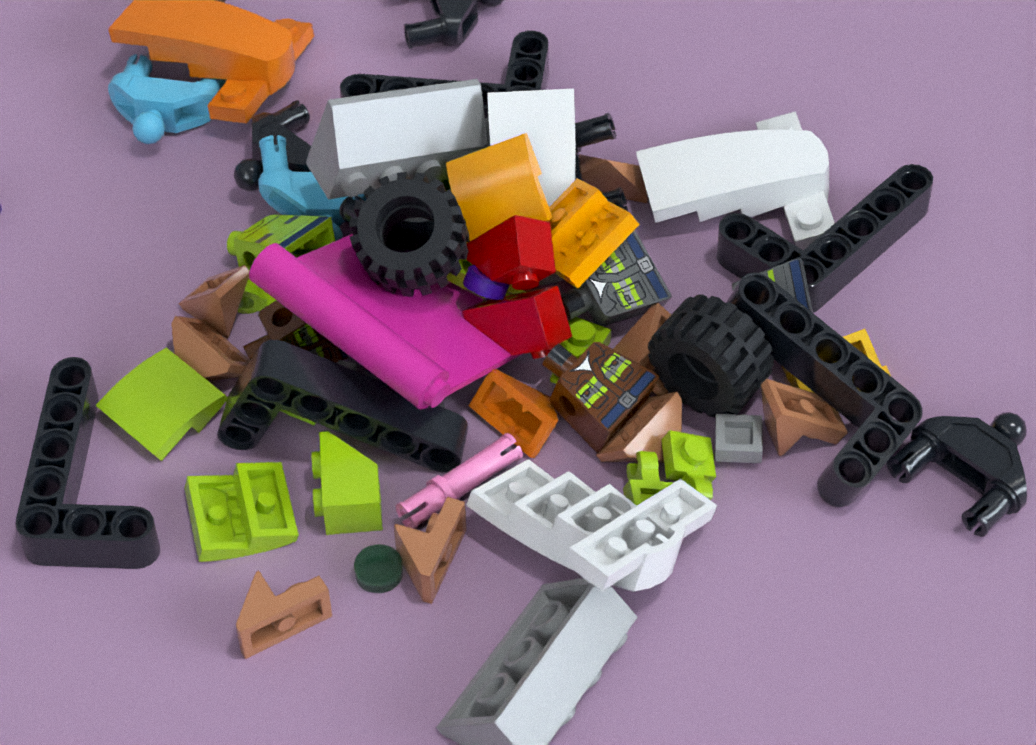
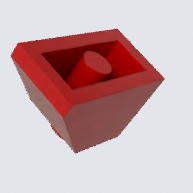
(515, 252)
(523, 321)

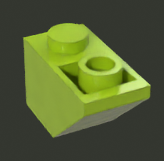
(349, 488)

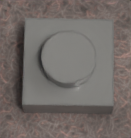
(738, 438)

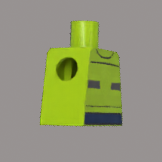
(292, 232)

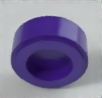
(483, 286)

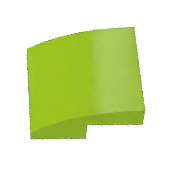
(162, 402)
(240, 511)

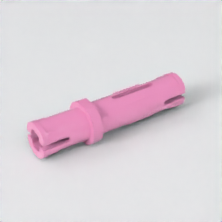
(459, 480)

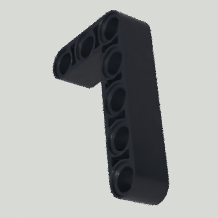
(526, 72)
(841, 250)
(835, 382)
(340, 400)
(48, 518)

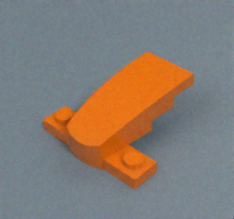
(218, 44)

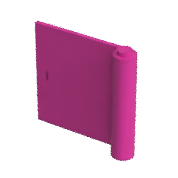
(409, 343)

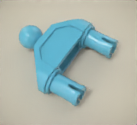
(159, 103)
(294, 191)

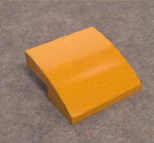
(498, 184)
(586, 231)

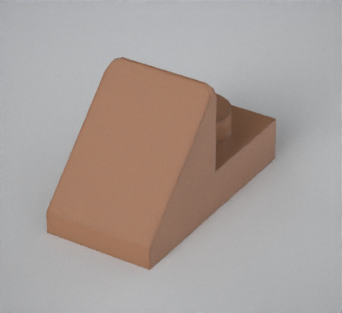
(796, 413)
(431, 552)
(272, 618)

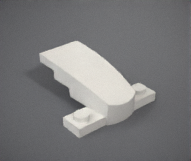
(550, 125)
(744, 172)
(593, 531)

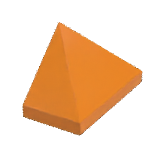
(515, 410)

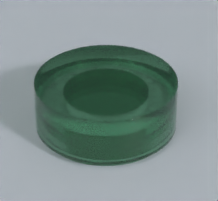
(378, 568)

